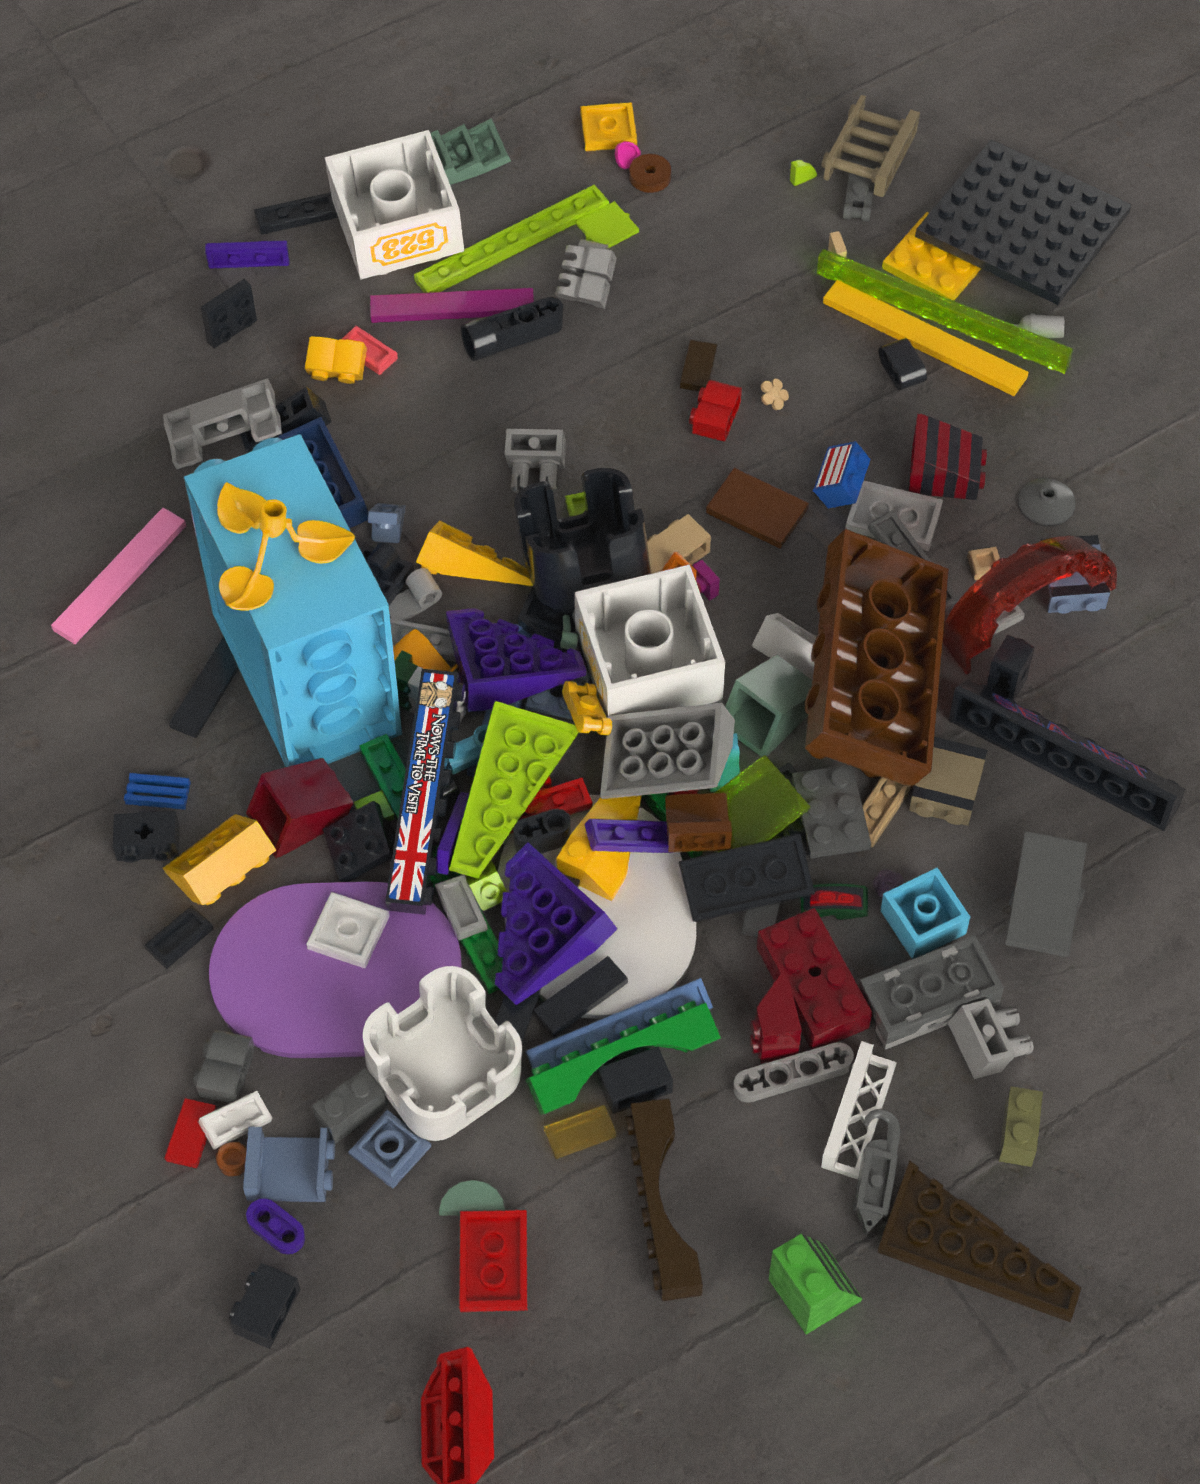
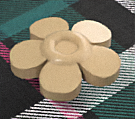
(774, 394)

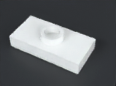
(234, 1119)

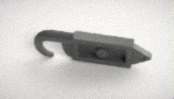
(877, 1172)

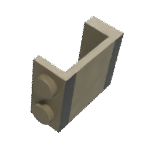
(952, 783)

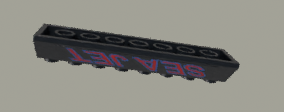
(1065, 754)

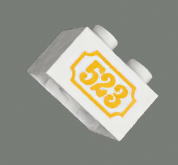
(395, 204)
(649, 643)

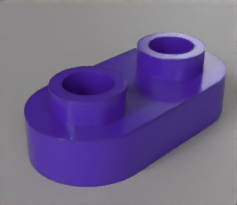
(276, 1227)

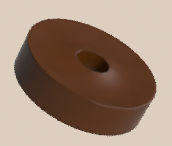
(654, 164)

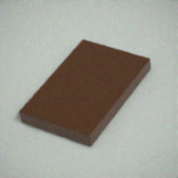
(757, 508)

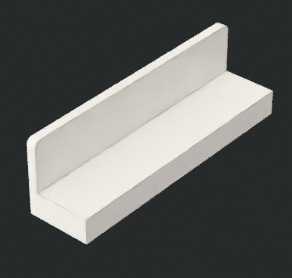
(787, 640)

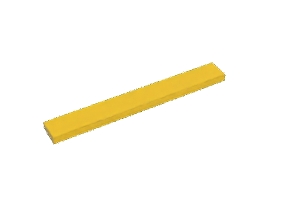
(926, 337)

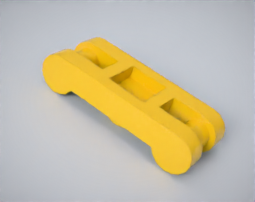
(586, 708)

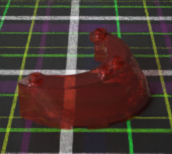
(1012, 580)

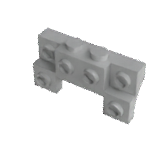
(219, 418)

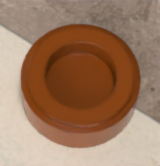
(231, 1158)

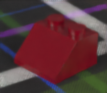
(776, 1023)

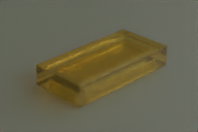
(580, 1131)

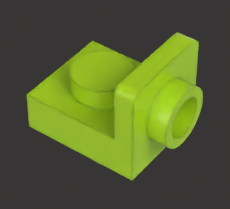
(487, 888)

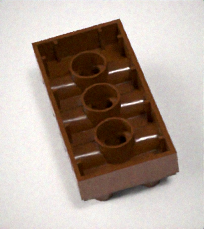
(877, 659)

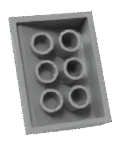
(666, 750)

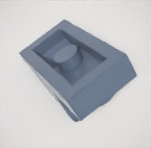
(386, 522)

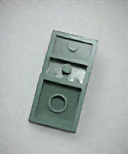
(470, 151)

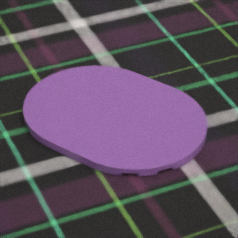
(309, 1002)

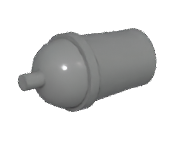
(1043, 325)

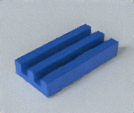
(157, 786)

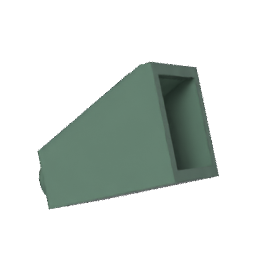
(768, 704)

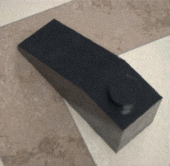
(294, 412)

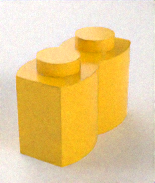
(335, 359)

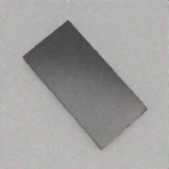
(1046, 894)

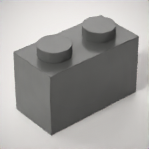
(349, 1105)

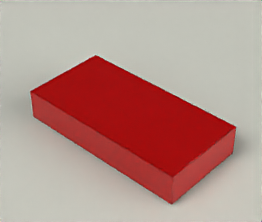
(188, 1137)

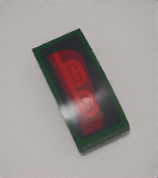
(841, 900)

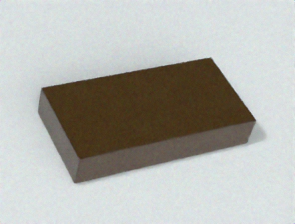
(698, 365)

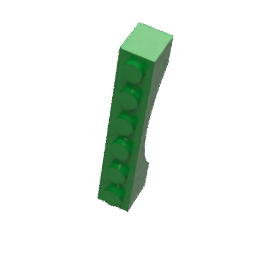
(683, 1032)

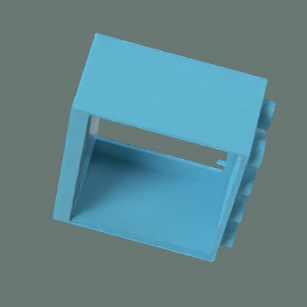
(324, 639)

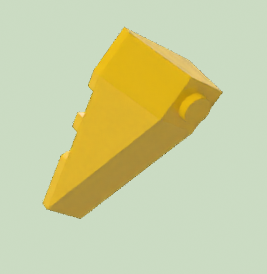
(453, 554)
(598, 870)

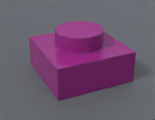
(706, 580)

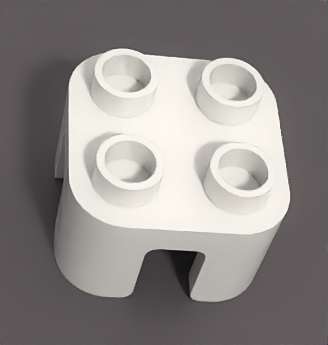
(442, 1055)

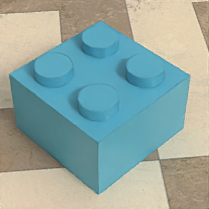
(925, 913)

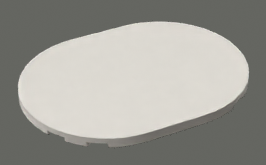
(652, 921)

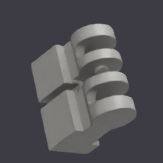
(597, 269)

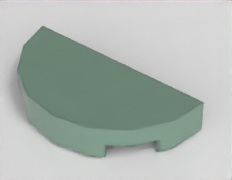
(470, 1196)

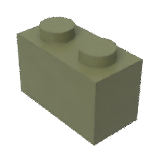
(1021, 1126)

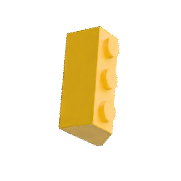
(220, 859)

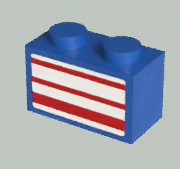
(841, 474)

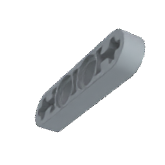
(791, 1066)

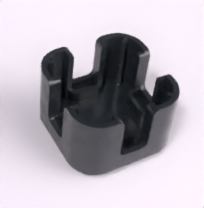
(584, 549)

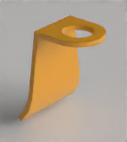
(422, 651)

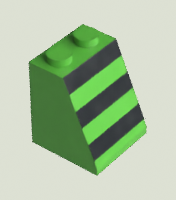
(811, 1282)

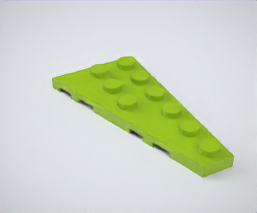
(511, 769)

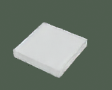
(348, 930)

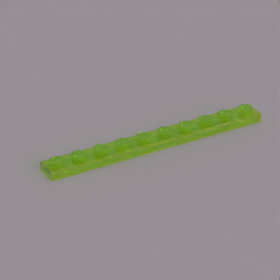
(945, 311)

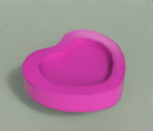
(625, 153)

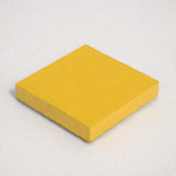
(607, 125)

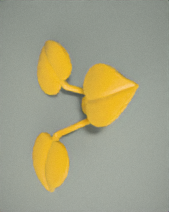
(243, 509)

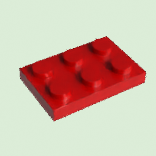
(493, 1261)

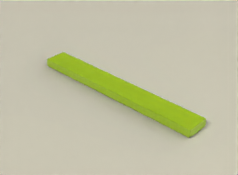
(510, 241)

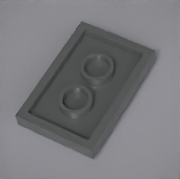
(836, 813)

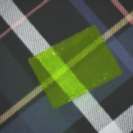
(761, 803)

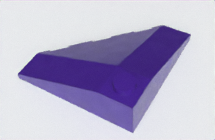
(503, 664)
(547, 925)

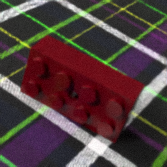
(821, 983)

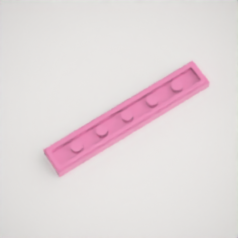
(118, 576)

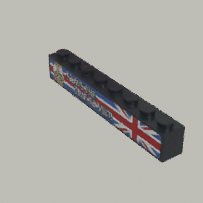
(423, 792)

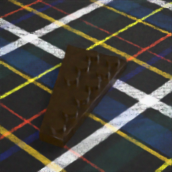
(962, 1244)

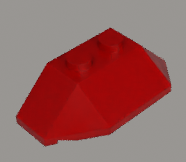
(457, 1420)

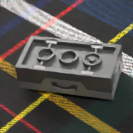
(929, 990)

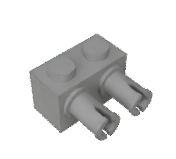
(534, 449)
(983, 1039)

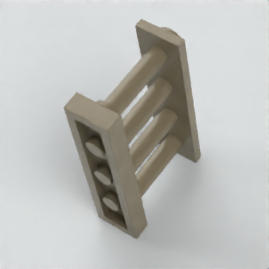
(888, 160)

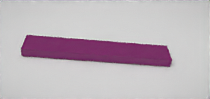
(446, 304)

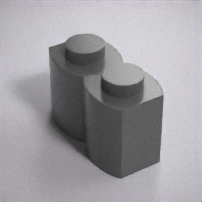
(225, 1066)

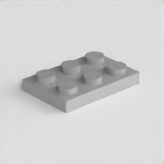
(915, 511)

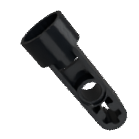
(512, 328)

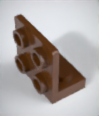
(698, 822)

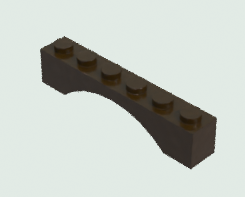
(676, 1262)

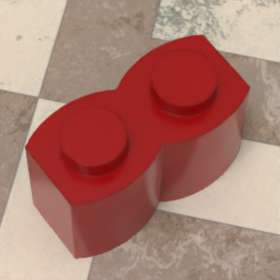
(715, 410)

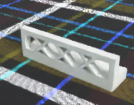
(847, 1106)

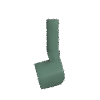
(569, 639)

